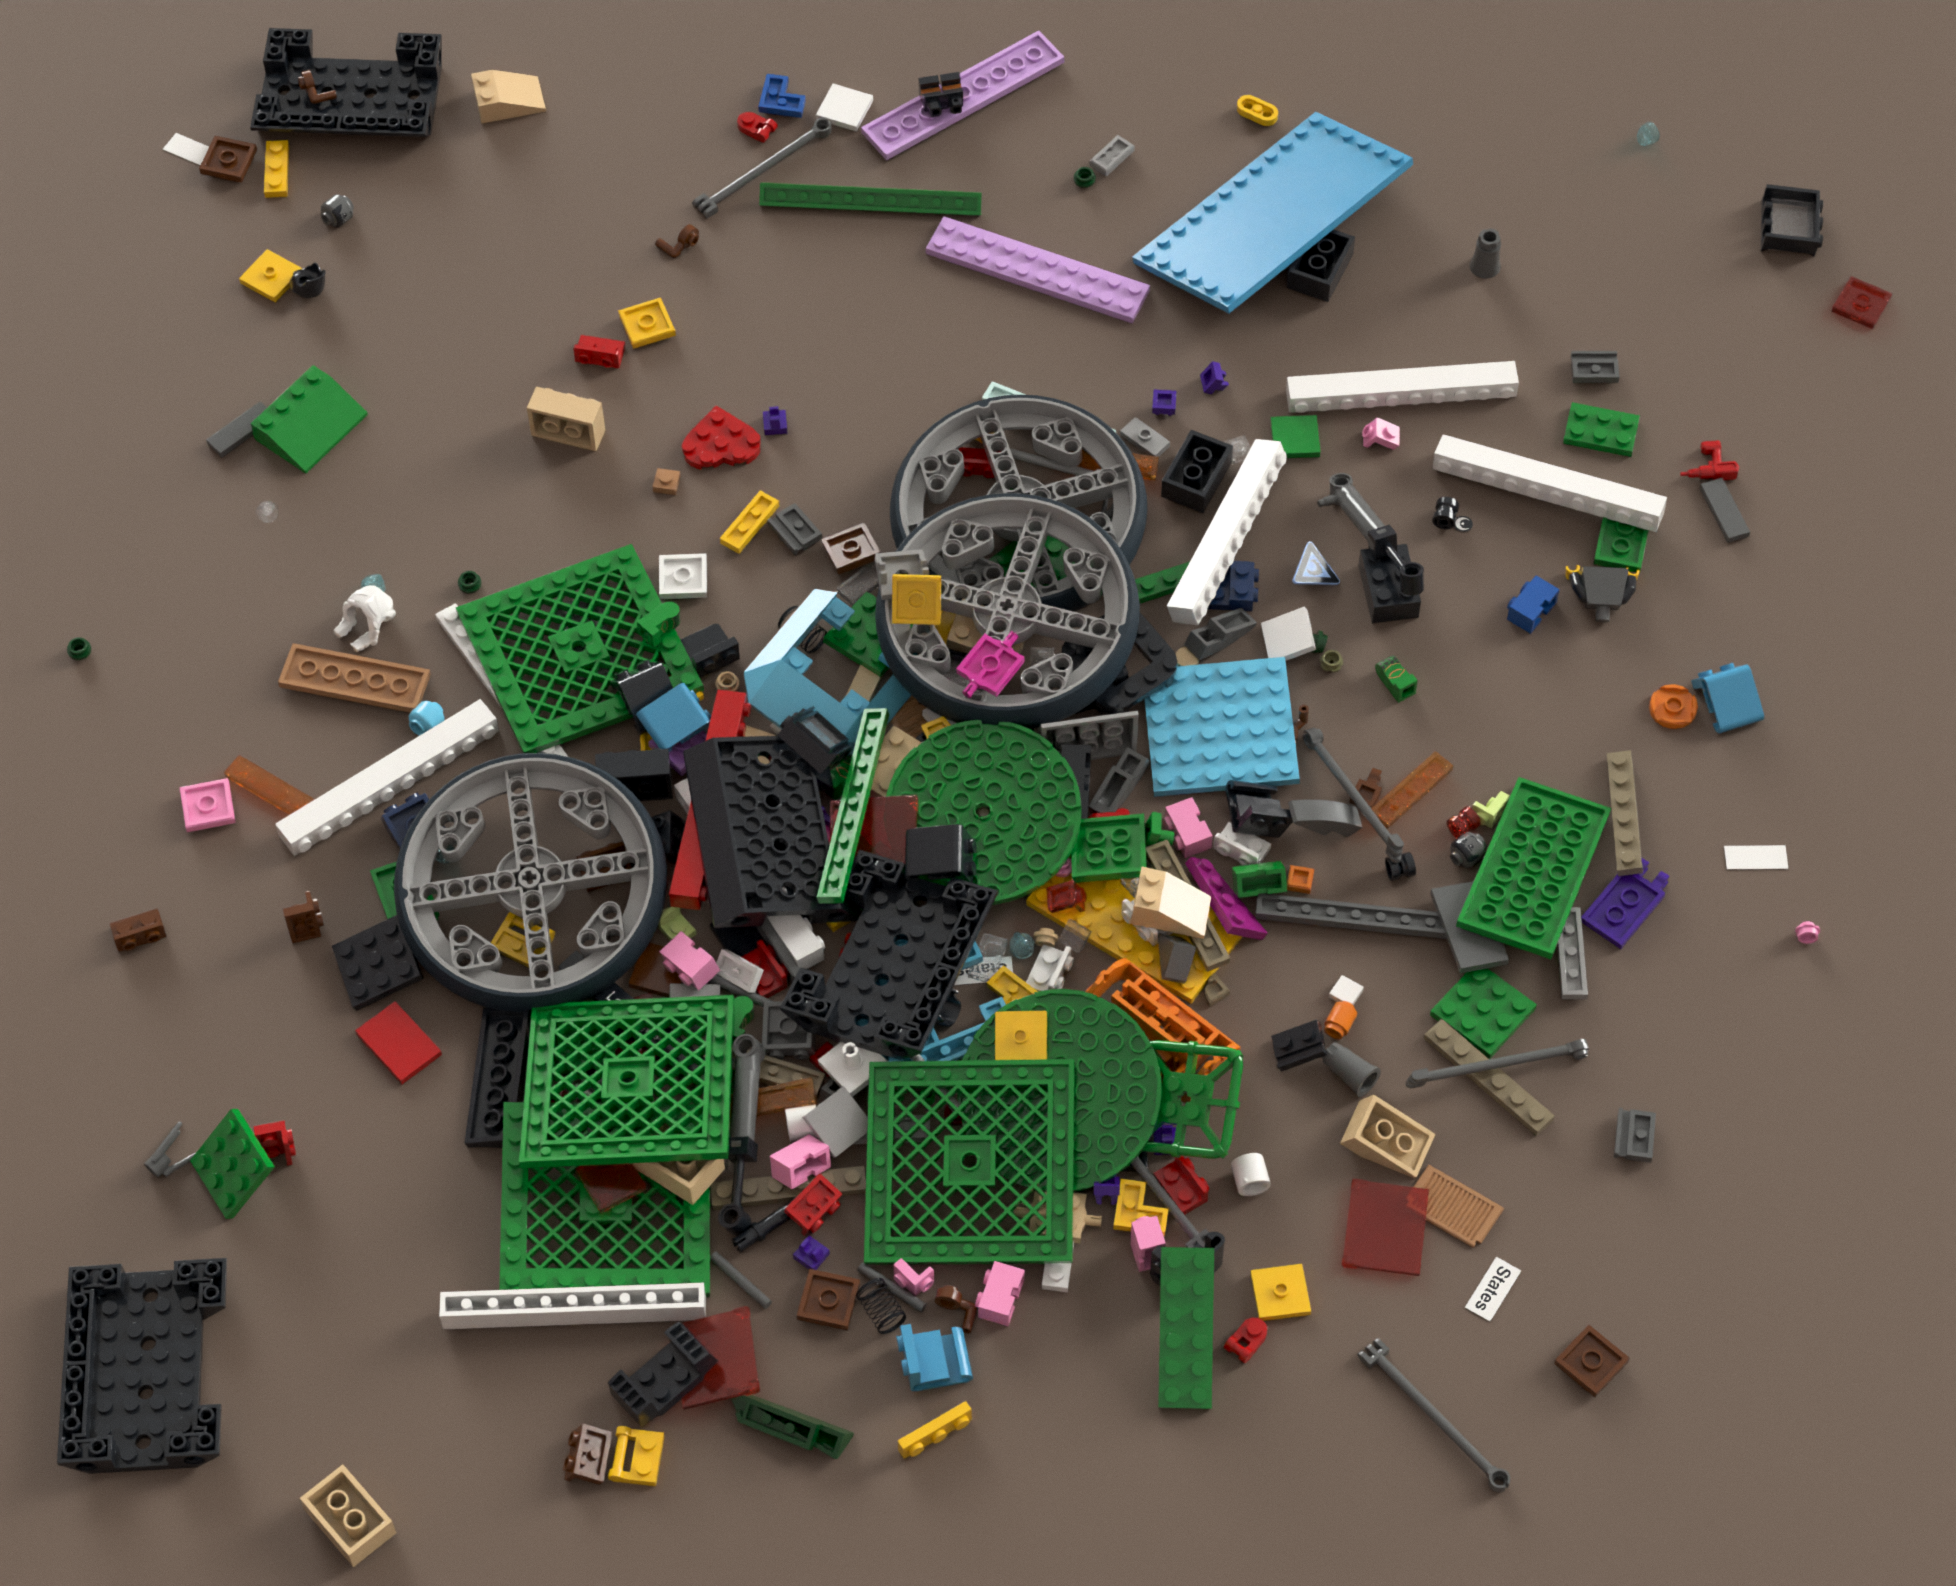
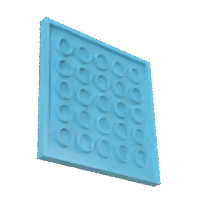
(1222, 727)

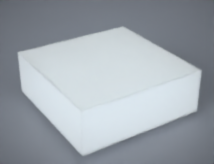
(1346, 990)

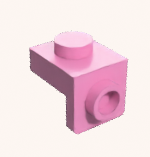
(1381, 433)
(908, 1278)

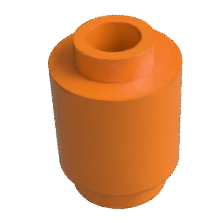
(1340, 1020)

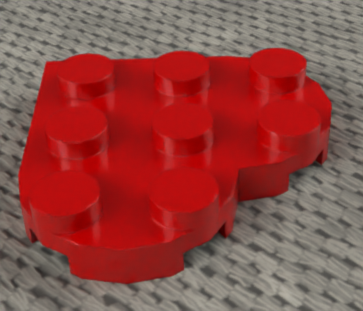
(720, 440)

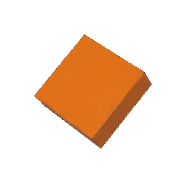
(1300, 879)

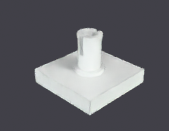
(849, 1066)

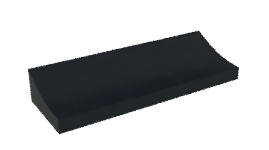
(497, 1074)

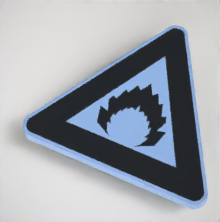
(1314, 569)

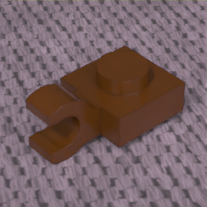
(1369, 789)

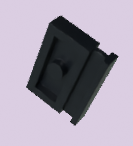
(1299, 1045)

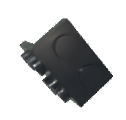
(710, 649)

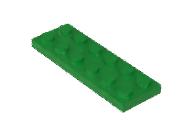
(1186, 1327)

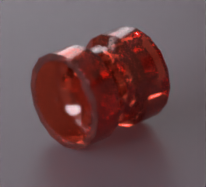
(1464, 822)

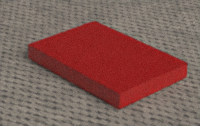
(398, 1042)

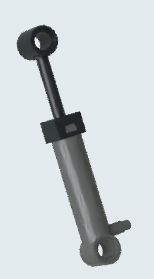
(1380, 538)
(742, 1126)

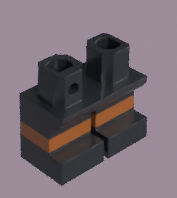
(945, 96)

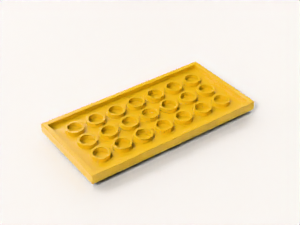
(1121, 939)

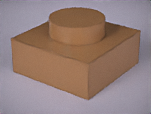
(666, 481)

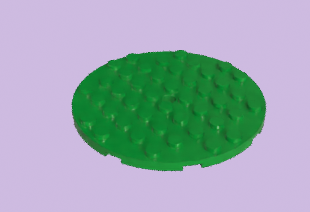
(1022, 784)
(1113, 1085)

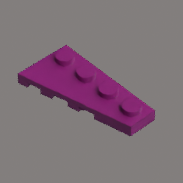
(1224, 902)

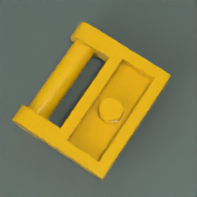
(513, 943)
(645, 1456)

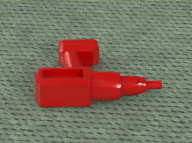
(1716, 468)

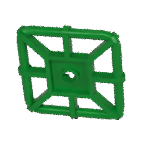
(1200, 1090)

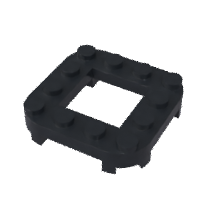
(1141, 684)

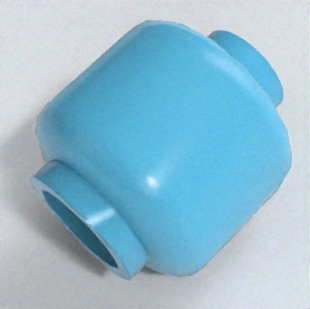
(425, 717)

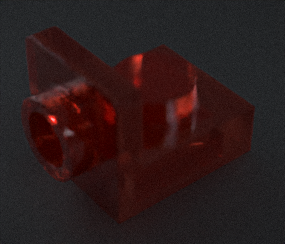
(1066, 896)

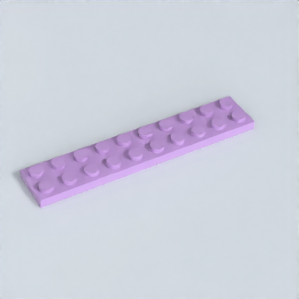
(980, 85)
(1038, 269)

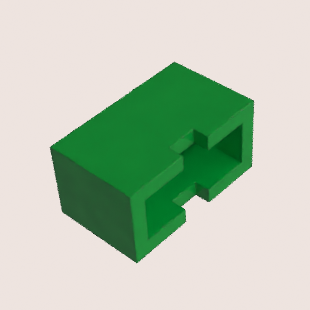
(1259, 879)

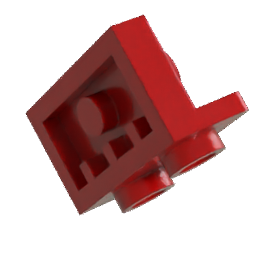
(599, 351)
(976, 462)
(774, 974)
(276, 1140)
(1183, 1184)
(813, 1204)

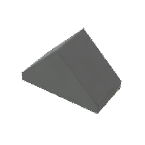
(1175, 958)

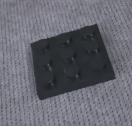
(376, 963)

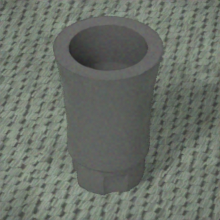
(1486, 256)
(1351, 1069)

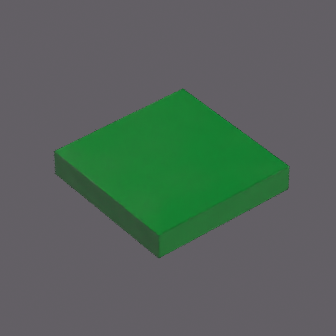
(1297, 435)

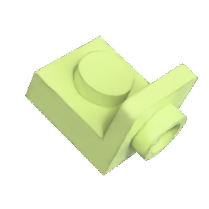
(1493, 810)
(673, 923)

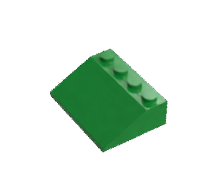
(308, 419)

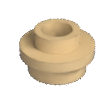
(727, 677)
(1045, 936)

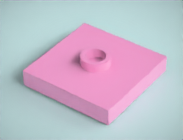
(207, 805)

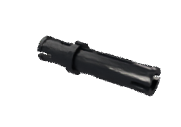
(759, 1230)

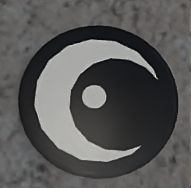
(1463, 523)

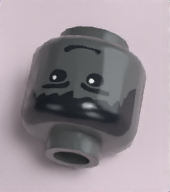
(337, 210)
(1468, 850)

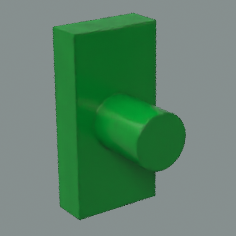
(1154, 833)

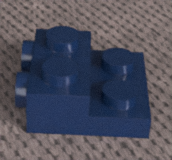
(1237, 588)
(398, 819)

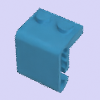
(1730, 696)
(674, 717)
(934, 1359)

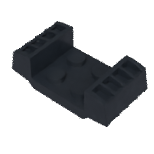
(664, 1377)

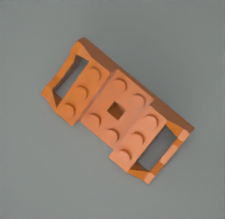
(1156, 1007)

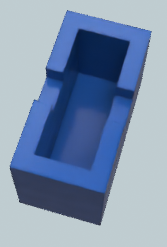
(1534, 599)

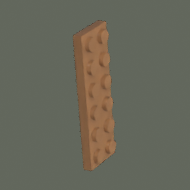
(354, 678)

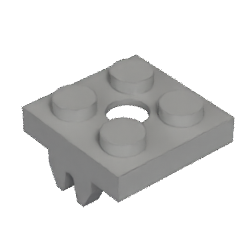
(892, 562)

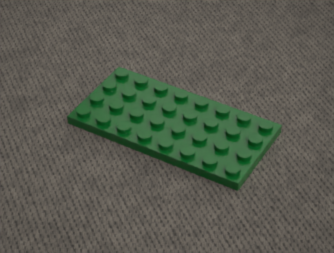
(1534, 868)

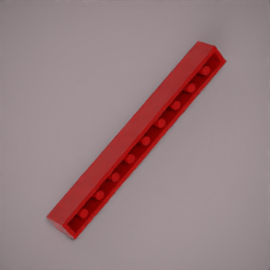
(688, 881)

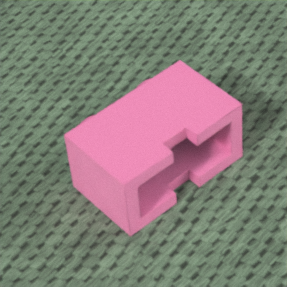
(1189, 833)
(692, 964)
(800, 1160)
(1145, 1237)
(1001, 1289)

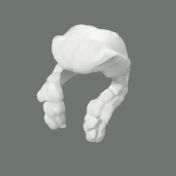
(376, 607)

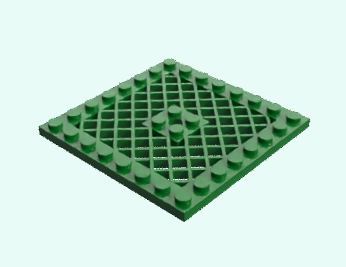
(618, 566)
(887, 1076)
(704, 1142)
(515, 1232)

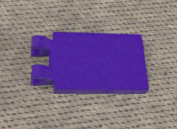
(1625, 905)

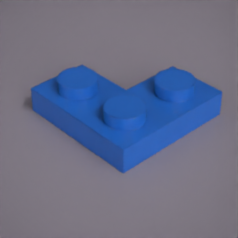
(776, 100)

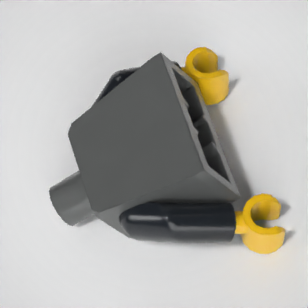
(1602, 588)

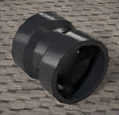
(1445, 513)
(1405, 867)

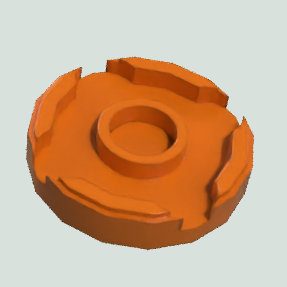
(1673, 706)

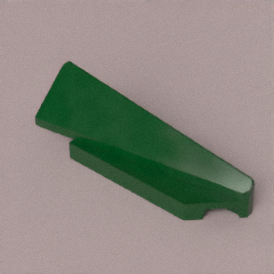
(791, 1425)

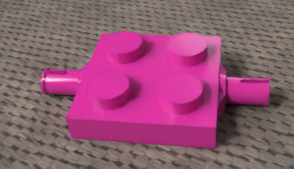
(990, 665)

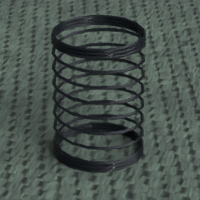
(786, 613)
(876, 1291)

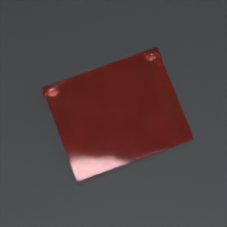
(883, 825)
(1385, 1227)
(732, 1343)

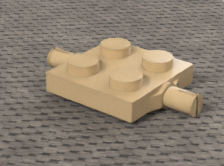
(1080, 1215)

